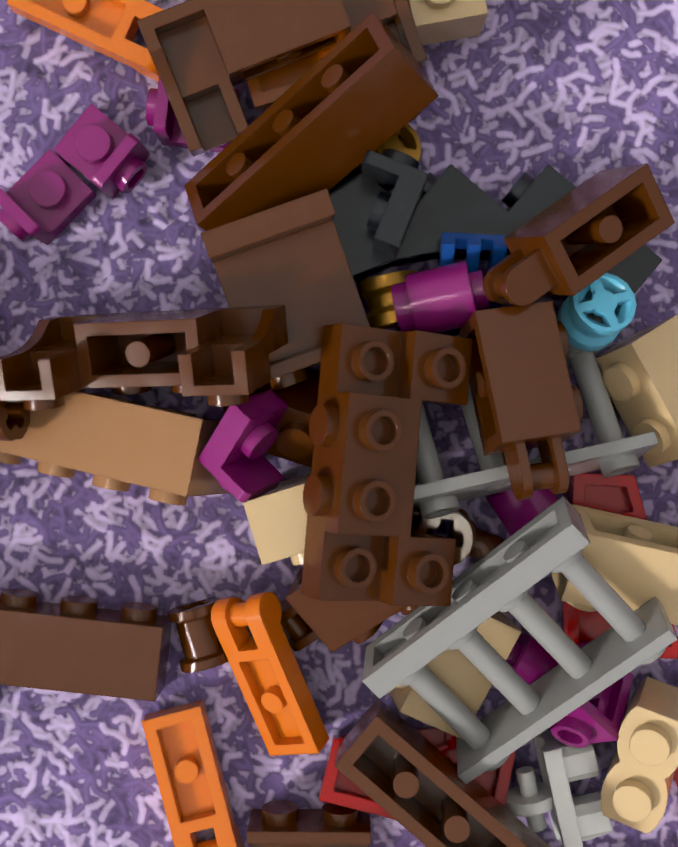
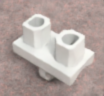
(572, 817)

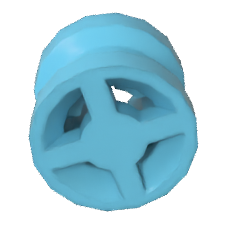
(606, 298)

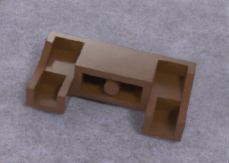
(216, 44)
(193, 350)
(367, 464)

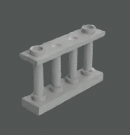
(611, 455)
(502, 584)

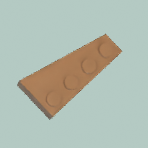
(120, 446)

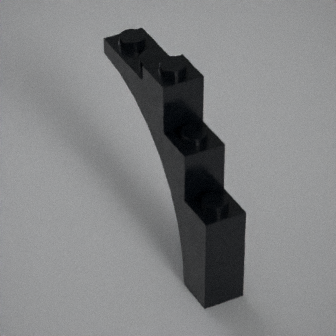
(455, 206)

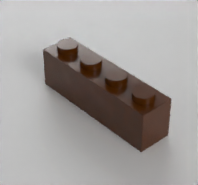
(316, 128)
(83, 646)
(423, 786)

